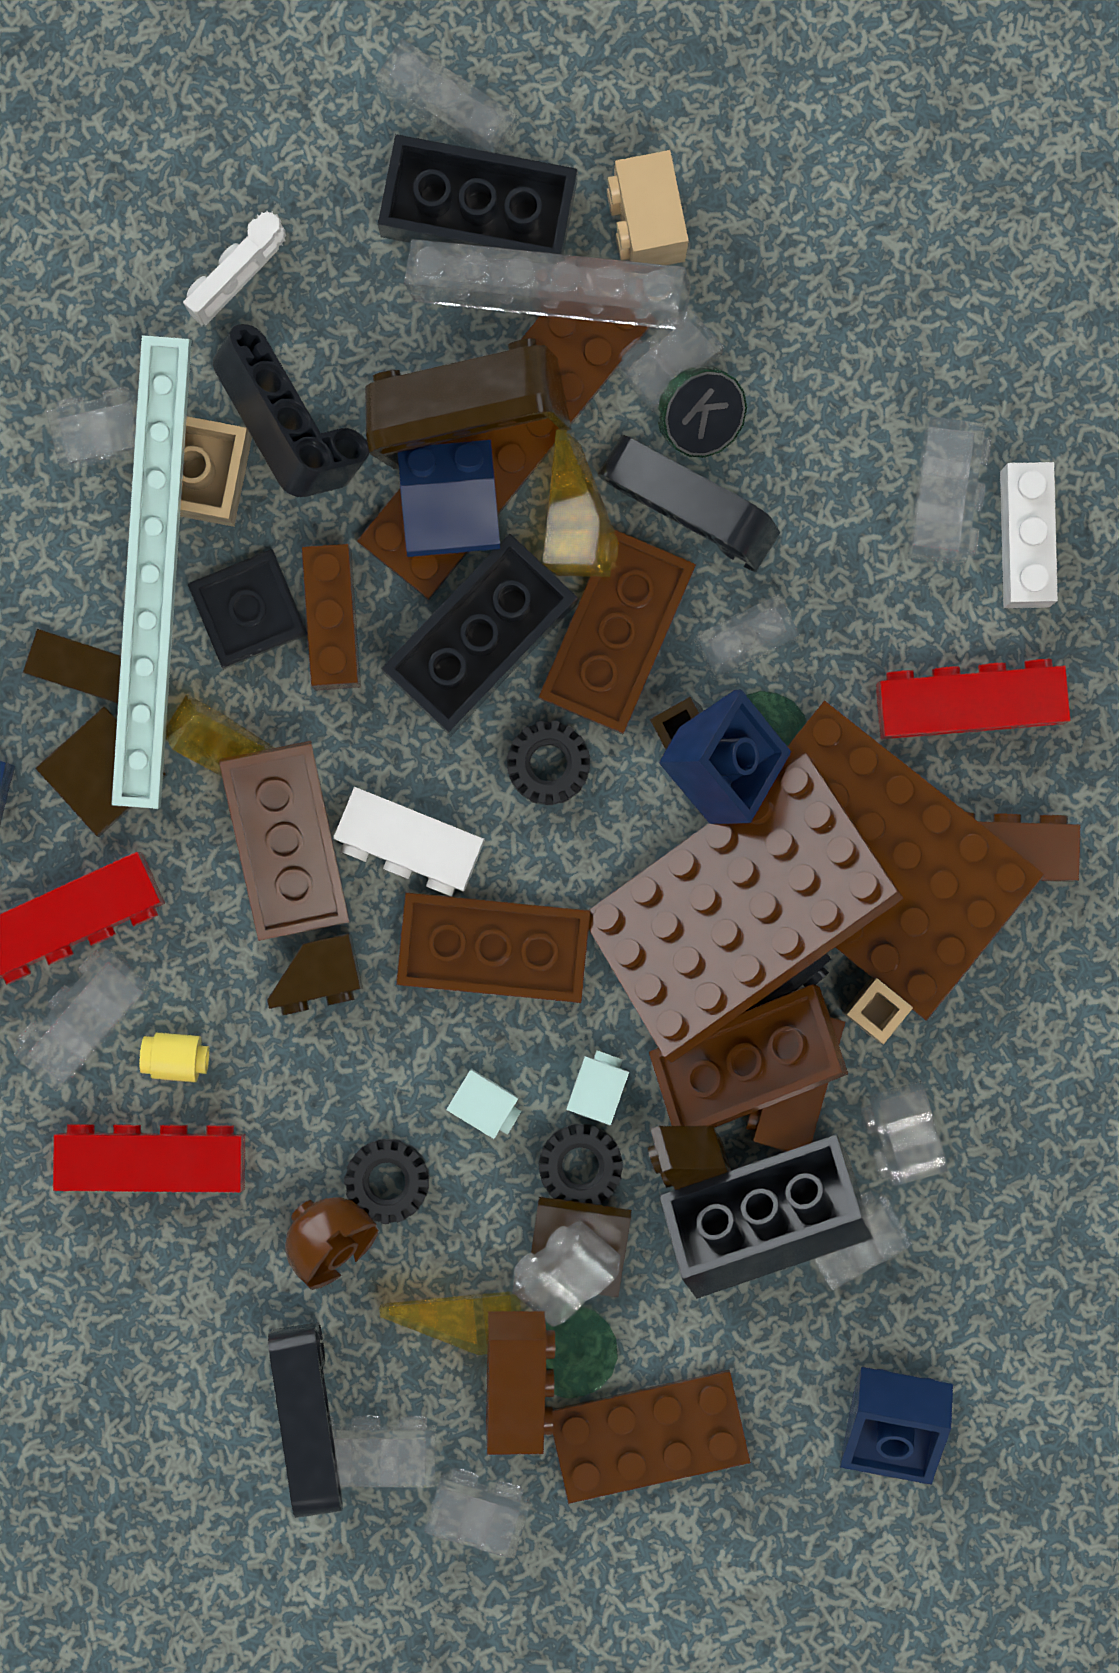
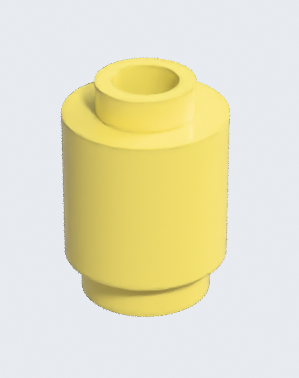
(173, 1057)

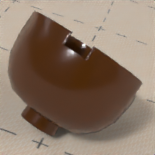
(326, 1237)

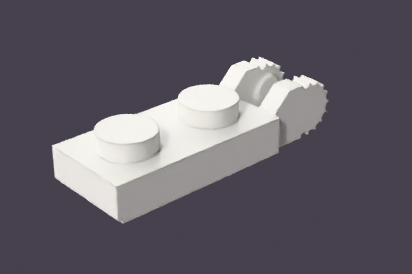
(236, 268)

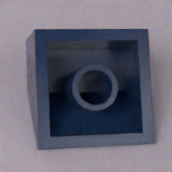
(449, 498)
(726, 759)
(897, 1425)

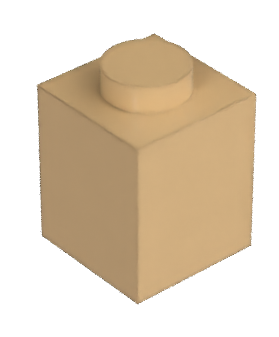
(877, 1010)

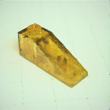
(577, 526)
(209, 735)
(452, 1319)

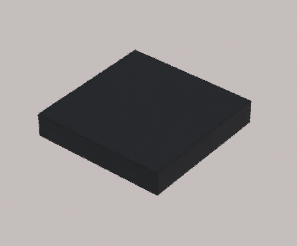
(247, 609)

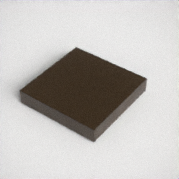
(84, 772)
(607, 1222)

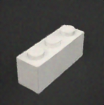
(1028, 535)
(408, 842)

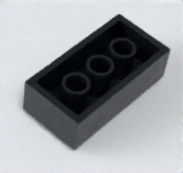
(475, 198)
(480, 635)
(766, 1217)

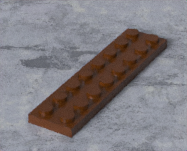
(586, 360)

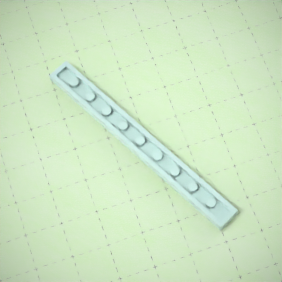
(151, 571)

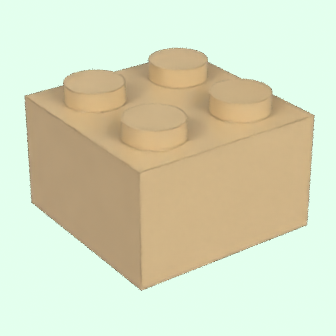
(649, 210)
(213, 470)

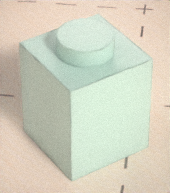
(598, 1087)
(484, 1105)

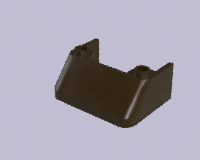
(463, 399)

